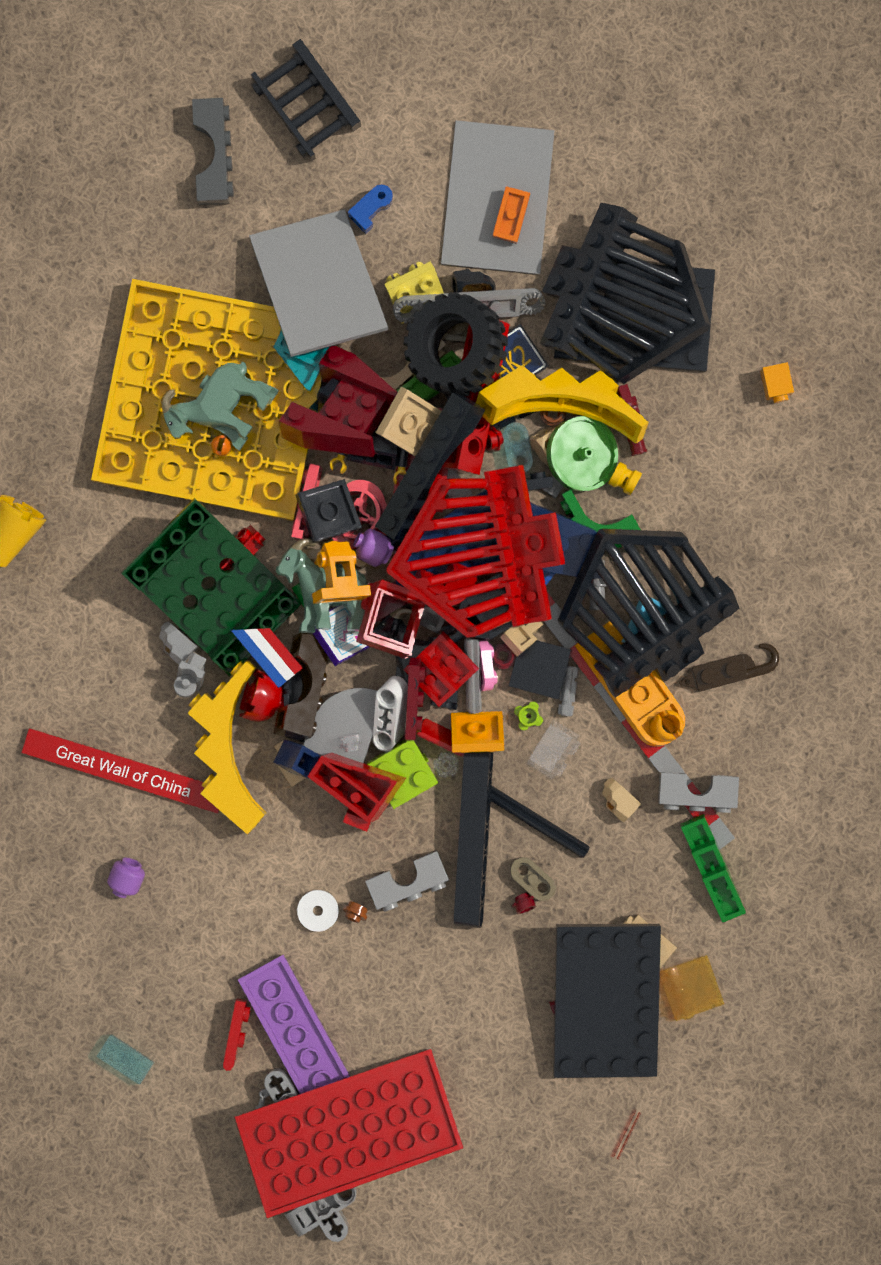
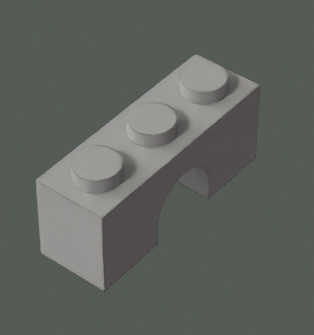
(721, 793)
(387, 892)

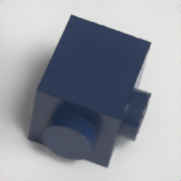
(296, 758)

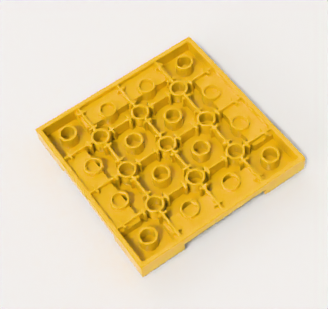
(173, 342)

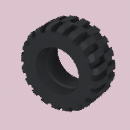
(428, 331)

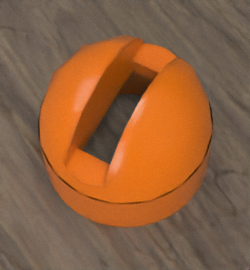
(226, 447)

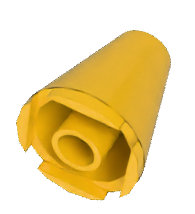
(17, 527)

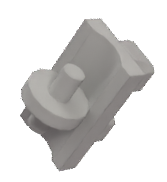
(190, 676)

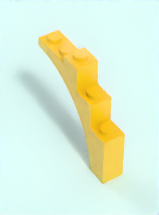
(560, 391)
(216, 715)

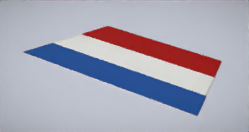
(269, 653)

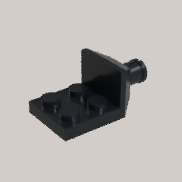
(477, 619)

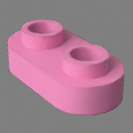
(488, 674)

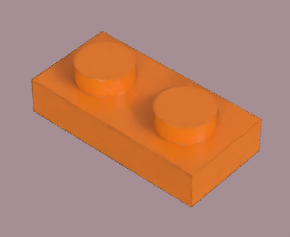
(511, 214)

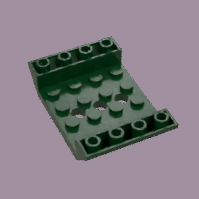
(239, 599)

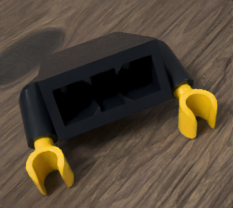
(386, 456)

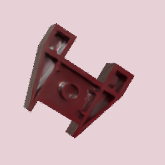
(349, 412)

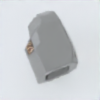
(176, 643)

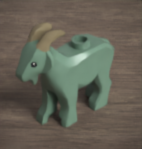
(216, 402)
(311, 580)

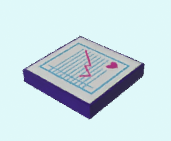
(337, 641)

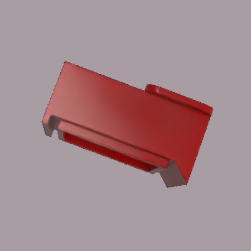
(371, 606)

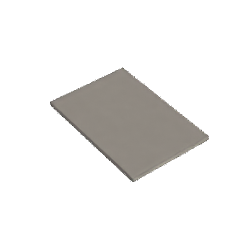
(481, 167)
(318, 283)

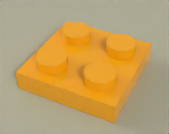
(477, 732)

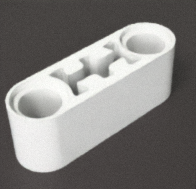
(390, 713)

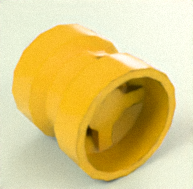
(625, 478)

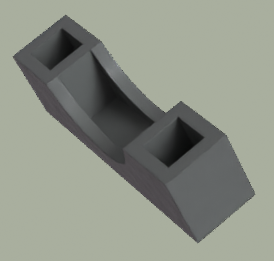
(213, 183)

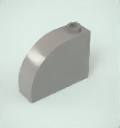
(343, 715)

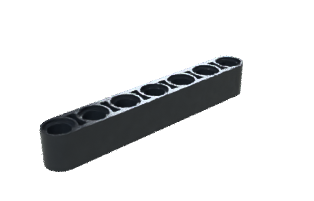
(473, 839)

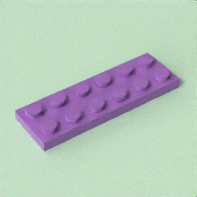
(293, 1025)

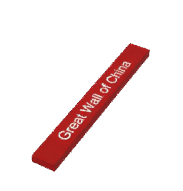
(116, 769)

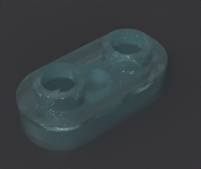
(517, 448)

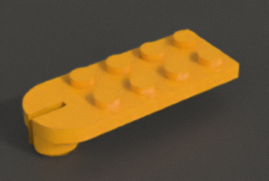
(646, 703)

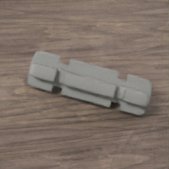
(568, 692)

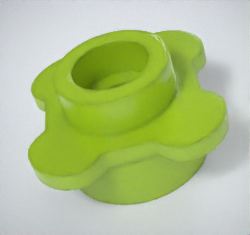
(524, 722)

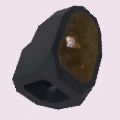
(471, 281)

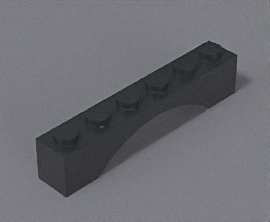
(451, 428)

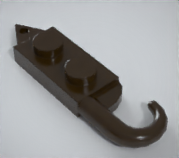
(730, 670)

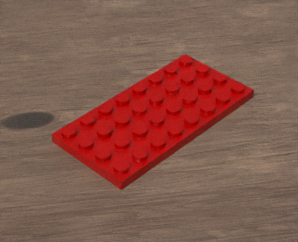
(348, 1133)

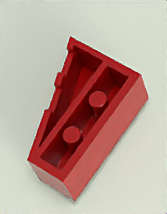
(356, 784)

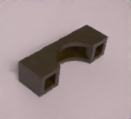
(298, 719)

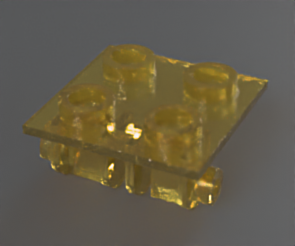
(691, 988)

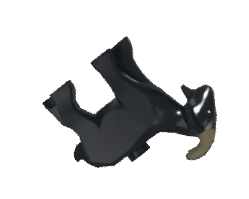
(394, 628)

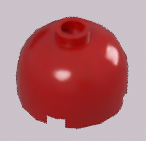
(261, 698)

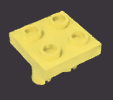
(415, 282)

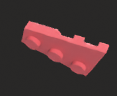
(311, 479)

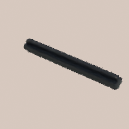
(539, 823)

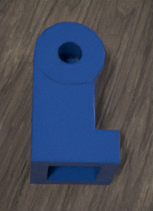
(372, 203)

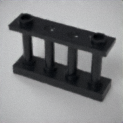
(315, 78)

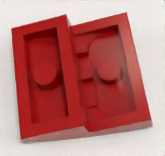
(445, 668)

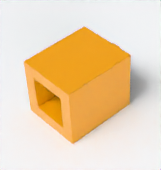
(777, 382)

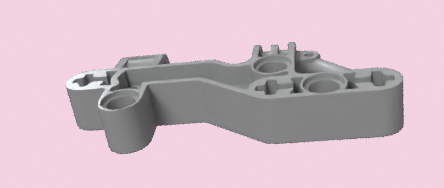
(313, 1214)

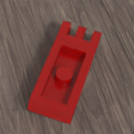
(236, 1037)

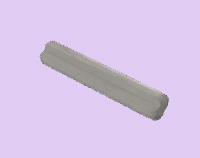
(473, 684)

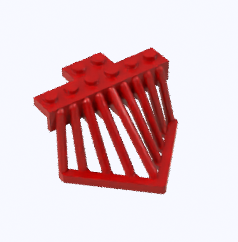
(523, 543)

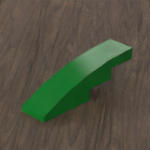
(713, 868)

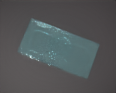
(125, 1059)

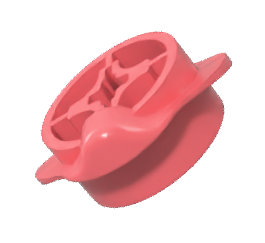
(364, 489)

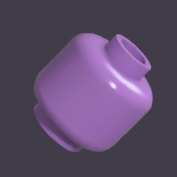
(373, 547)
(126, 877)

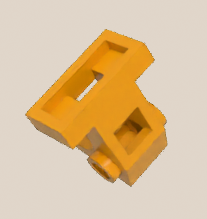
(339, 588)

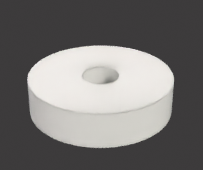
(307, 916)

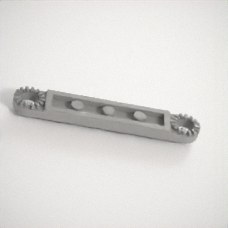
(504, 302)

